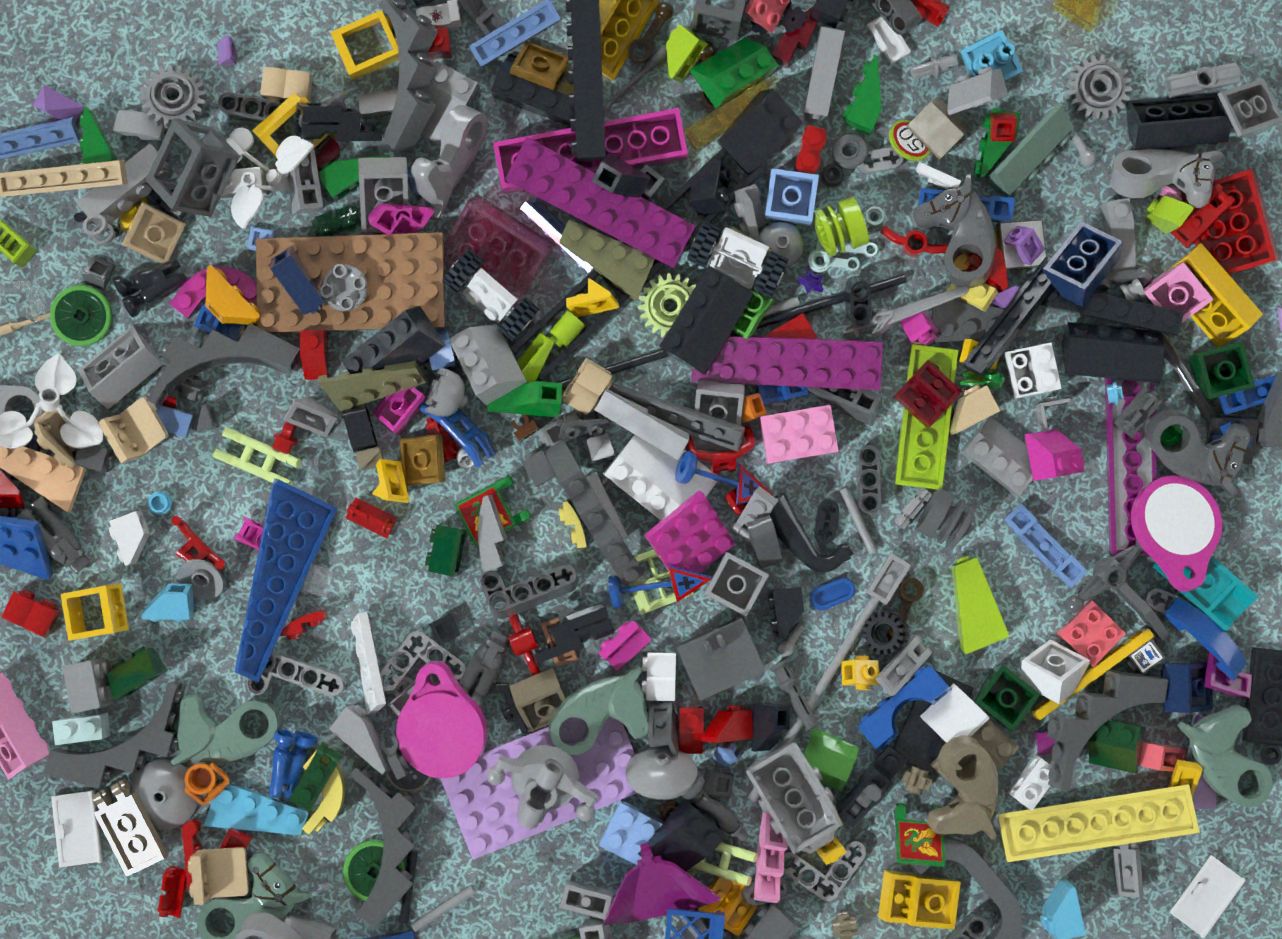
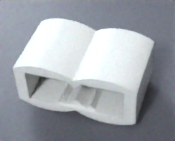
(660, 676)

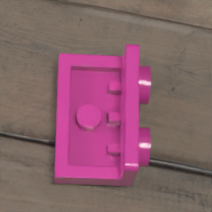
(624, 645)

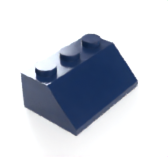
(1083, 263)

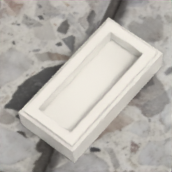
(890, 43)

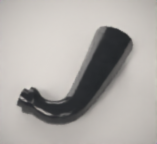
(795, 538)

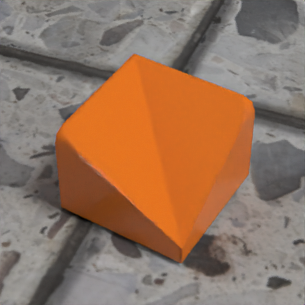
(752, 408)

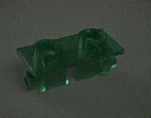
(346, 220)

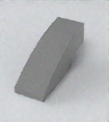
(490, 534)

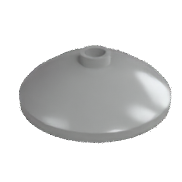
(660, 774)
(169, 780)

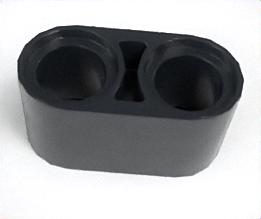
(859, 299)
(359, 428)

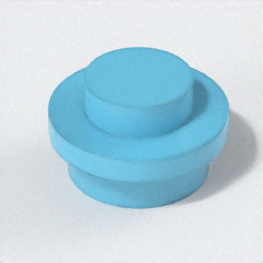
(1114, 392)
(160, 503)

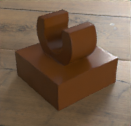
(526, 429)

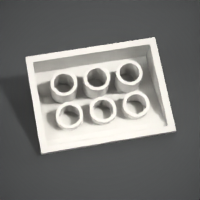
(650, 477)

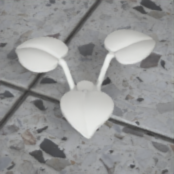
(289, 155)
(52, 380)

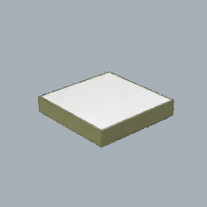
(1012, 258)

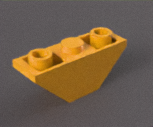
(227, 301)

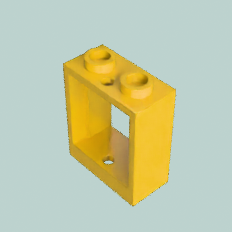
(356, 71)
(276, 119)
(110, 597)

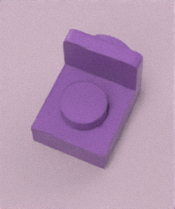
(1026, 243)

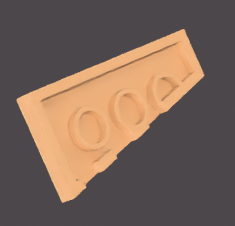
(44, 474)

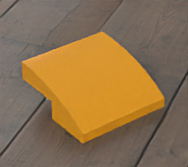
(732, 903)

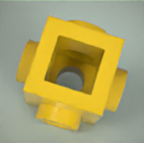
(860, 672)

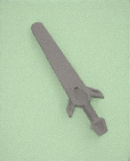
(884, 319)

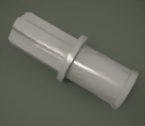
(934, 67)

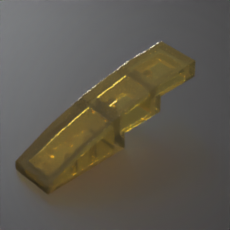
(720, 119)

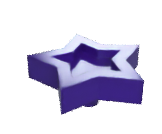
(811, 282)

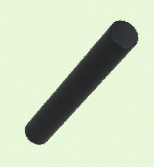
(407, 897)

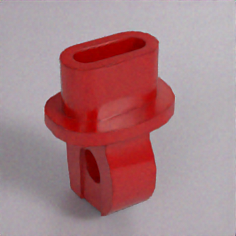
(284, 440)

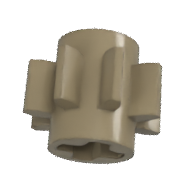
(917, 780)
(844, 926)

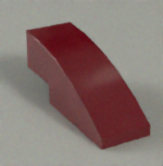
(798, 38)

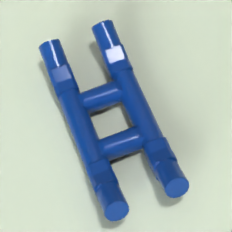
(464, 439)

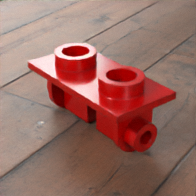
(931, 10)
(450, 446)
(371, 517)
(174, 884)

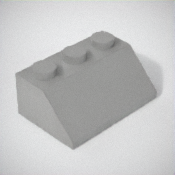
(487, 362)
(120, 367)
(1000, 456)

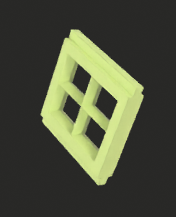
(641, 596)

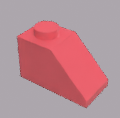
(1160, 756)

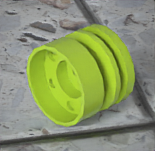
(837, 228)

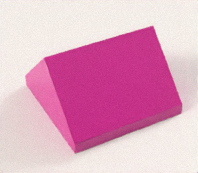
(400, 409)

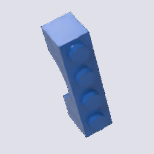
(880, 726)

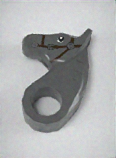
(972, 229)
(1190, 458)

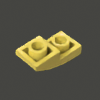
(570, 517)

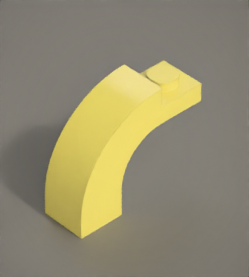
(332, 798)

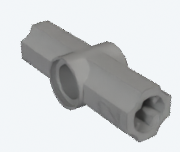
(1215, 77)

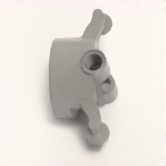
(543, 781)

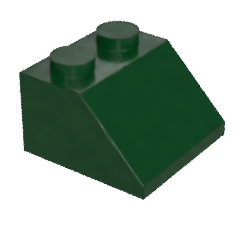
(1222, 370)
(446, 550)
(135, 673)
(1006, 697)
(1117, 746)

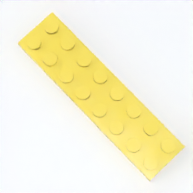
(1098, 823)

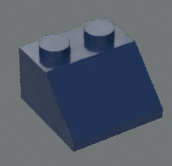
(1186, 687)

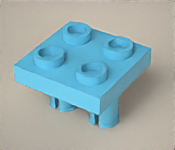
(992, 52)

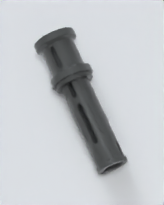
(789, 684)

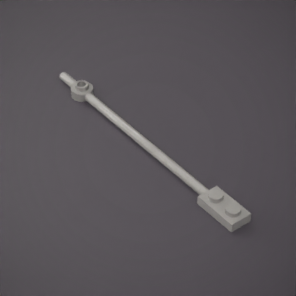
(881, 590)

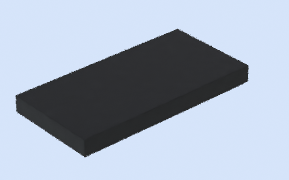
(1265, 698)
(917, 739)

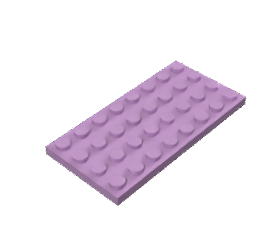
(489, 811)

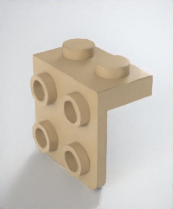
(133, 431)
(49, 437)
(218, 874)

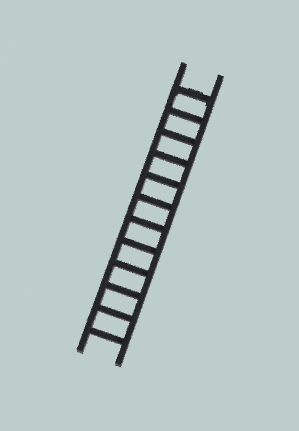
(624, 297)

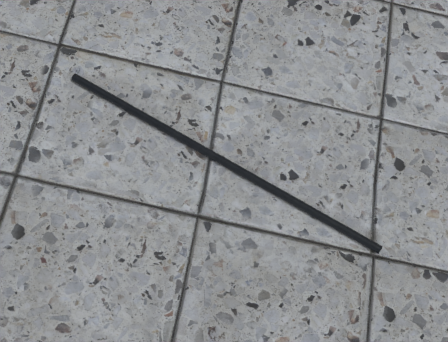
(766, 321)

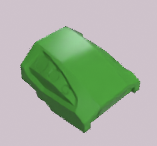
(753, 314)
(831, 757)

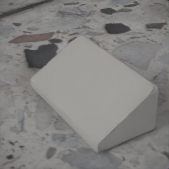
(377, 103)

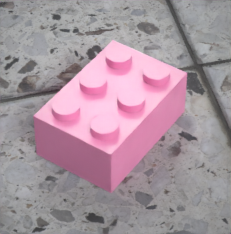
(798, 434)

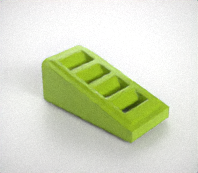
(23, 250)
(535, 357)

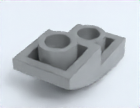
(137, 124)

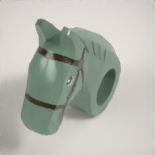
(271, 893)

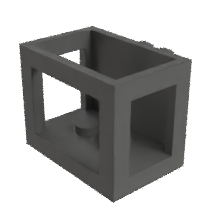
(718, 21)
(204, 173)
(720, 658)

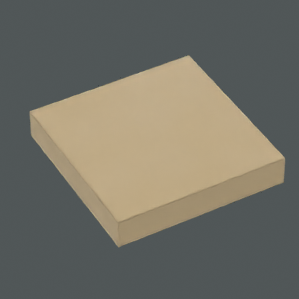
(153, 233)

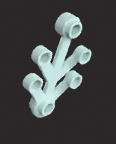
(843, 263)

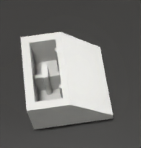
(1033, 370)

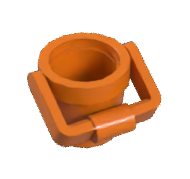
(202, 779)

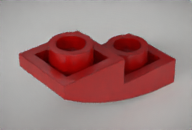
(298, 626)

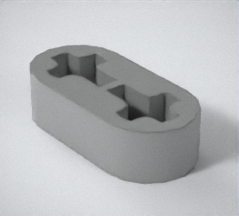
(881, 166)

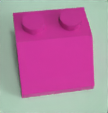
(1053, 455)

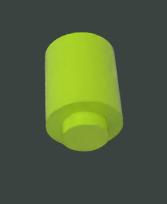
(566, 329)

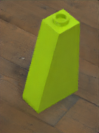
(976, 608)

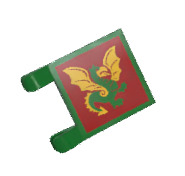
(470, 509)
(917, 841)

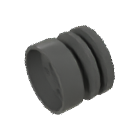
(949, 520)

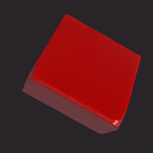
(1003, 126)
(731, 498)

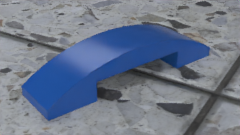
(999, 208)
(1247, 398)
(1209, 634)

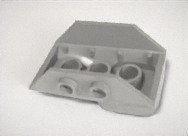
(795, 798)

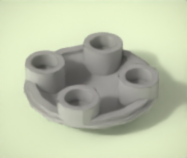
(344, 287)

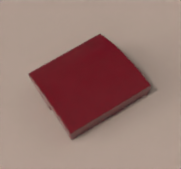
(927, 394)

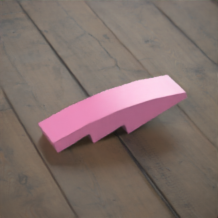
(770, 862)

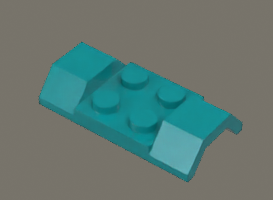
(1220, 595)

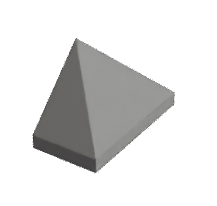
(311, 416)

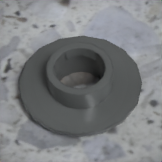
(842, 144)

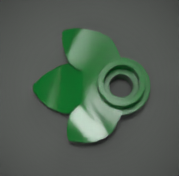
(992, 379)

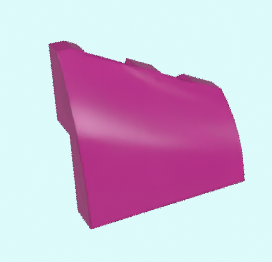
(399, 218)

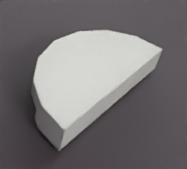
(937, 177)

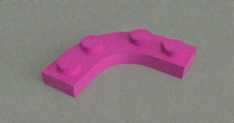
(194, 290)

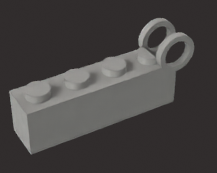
(108, 203)

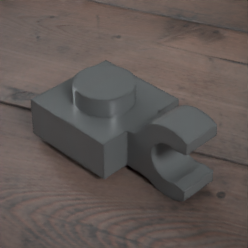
(397, 762)

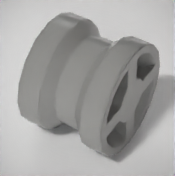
(1133, 291)

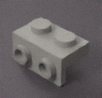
(749, 210)

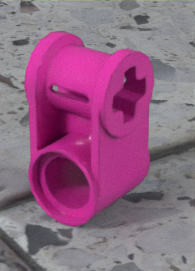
(250, 533)

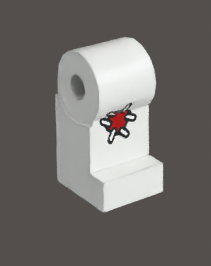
(442, 15)

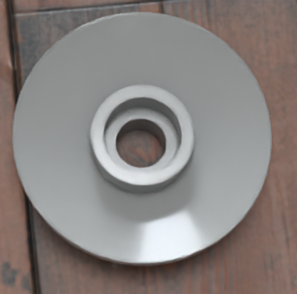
(203, 576)

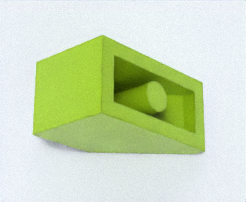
(683, 52)
(1167, 213)

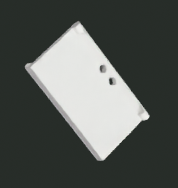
(80, 836)
(1209, 897)

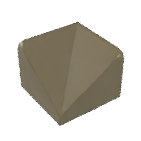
(368, 458)

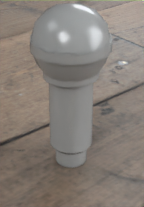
(1087, 157)
(787, 646)

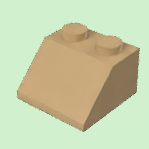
(972, 408)

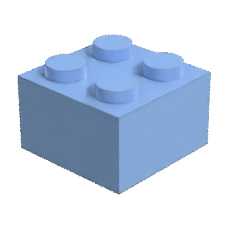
(791, 197)
(628, 830)

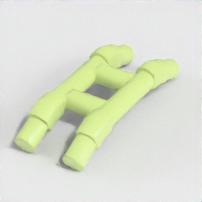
(251, 444)
(722, 870)

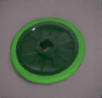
(68, 306)
(358, 864)

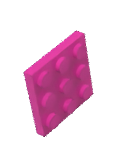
(690, 536)

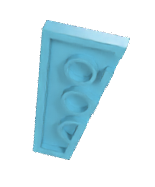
(254, 812)

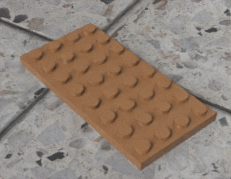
(399, 272)

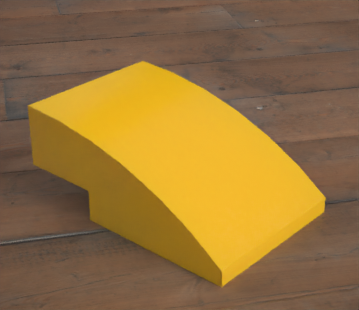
(919, 900)

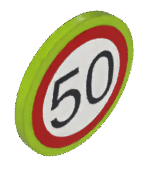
(906, 142)

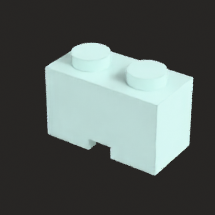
(81, 728)

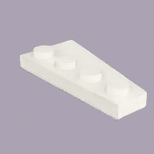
(368, 663)

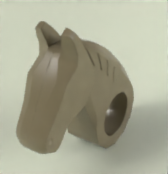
(977, 789)

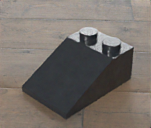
(759, 130)
(685, 837)

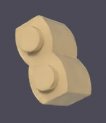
(281, 84)
(587, 386)

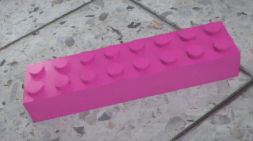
(636, 140)

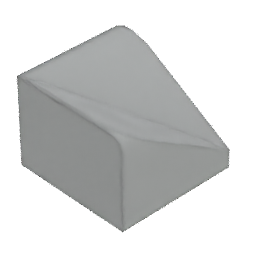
(600, 447)

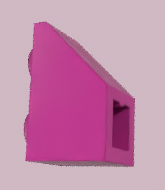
(920, 328)

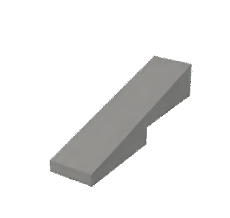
(644, 425)

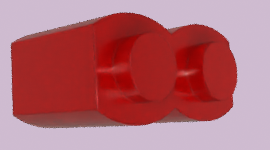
(810, 149)
(31, 613)

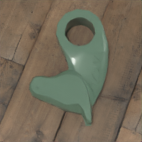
(596, 702)
(207, 741)
(1212, 747)

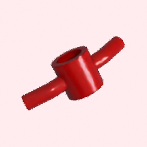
(902, 240)
(523, 643)

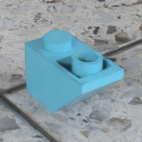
(171, 603)

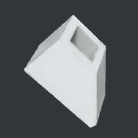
(131, 535)

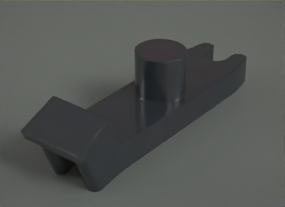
(511, 711)

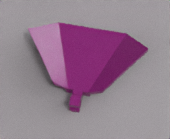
(654, 888)

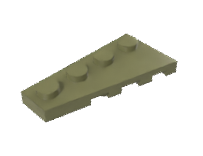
(609, 257)
(371, 384)

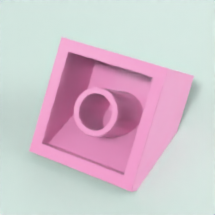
(1178, 291)

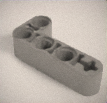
(299, 677)

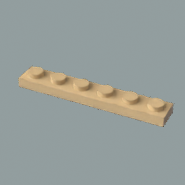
(63, 178)

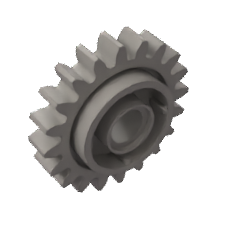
(1111, 80)
(169, 83)

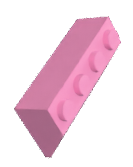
(19, 739)

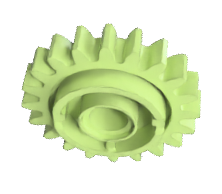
(657, 296)

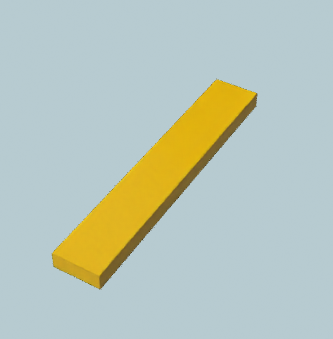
(1100, 668)

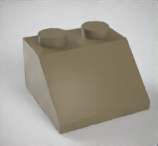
(538, 698)

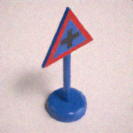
(745, 485)
(683, 583)

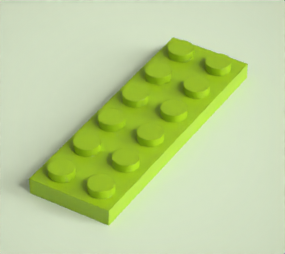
(920, 449)

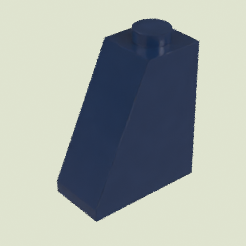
(297, 281)

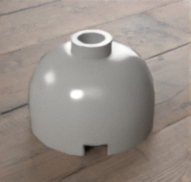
(784, 240)
(446, 394)

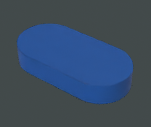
(832, 593)

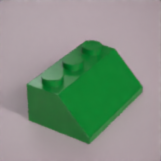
(734, 71)

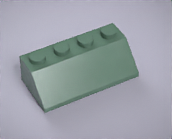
(1030, 152)

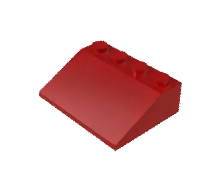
(1243, 233)

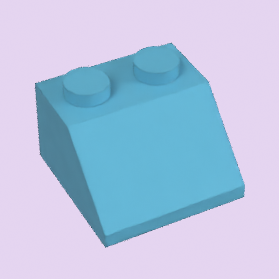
(1062, 912)

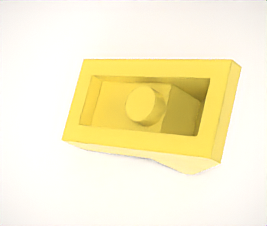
(978, 296)

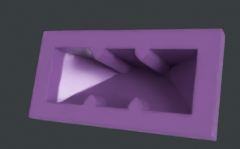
(58, 105)

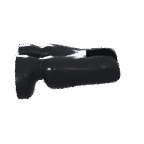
(151, 283)

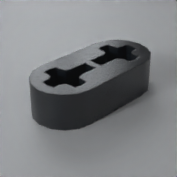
(832, 522)

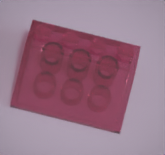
(509, 248)

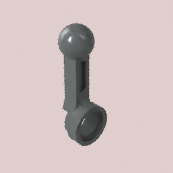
(1143, 274)

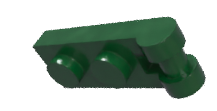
(315, 777)

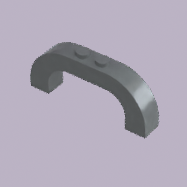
(1009, 913)

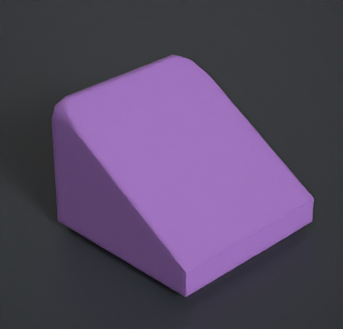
(226, 51)
(1003, 298)

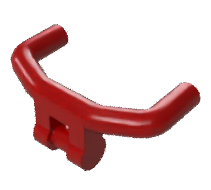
(724, 460)
(195, 541)

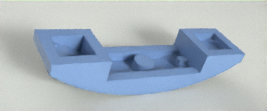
(1045, 546)

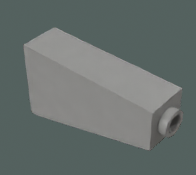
(823, 72)

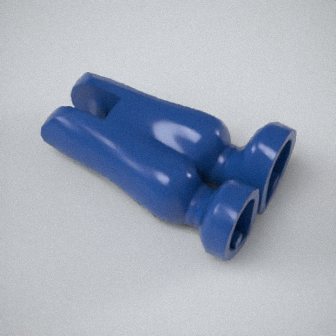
(289, 764)

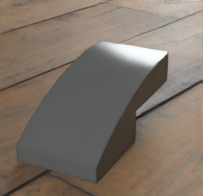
(483, 15)

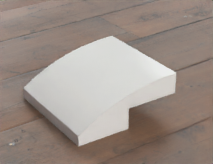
(954, 715)

